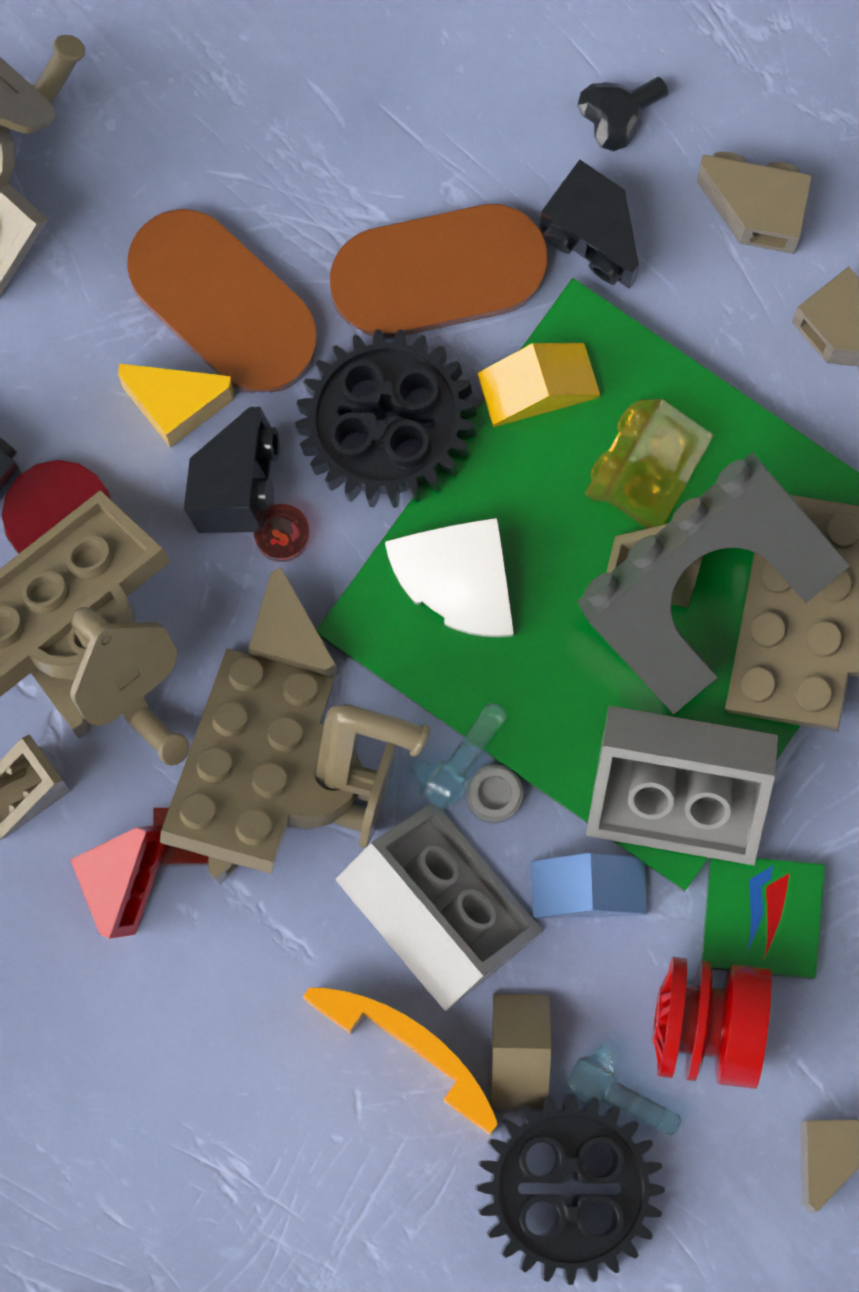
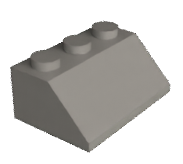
(682, 785)
(438, 905)

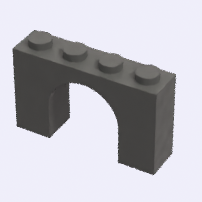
(738, 511)

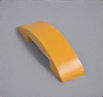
(348, 1010)

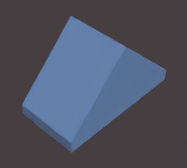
(588, 886)

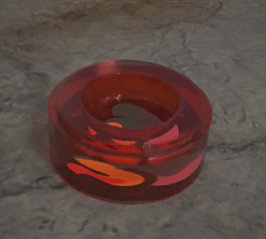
(284, 533)

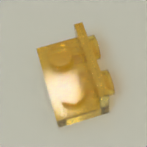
(648, 461)

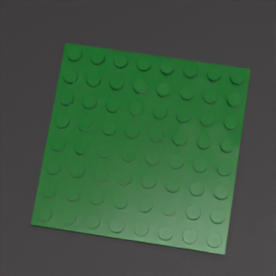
(554, 542)

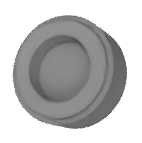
(494, 794)

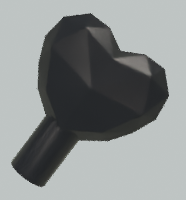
(618, 110)

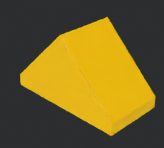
(537, 381)
(175, 399)

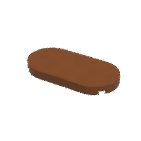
(438, 270)
(222, 301)

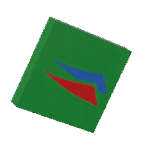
(763, 916)

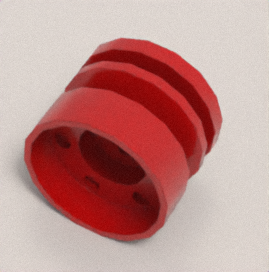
(713, 1022)

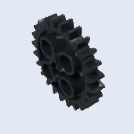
(397, 372)
(568, 1241)

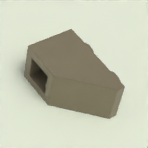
(757, 201)
(832, 319)

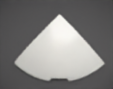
(457, 576)

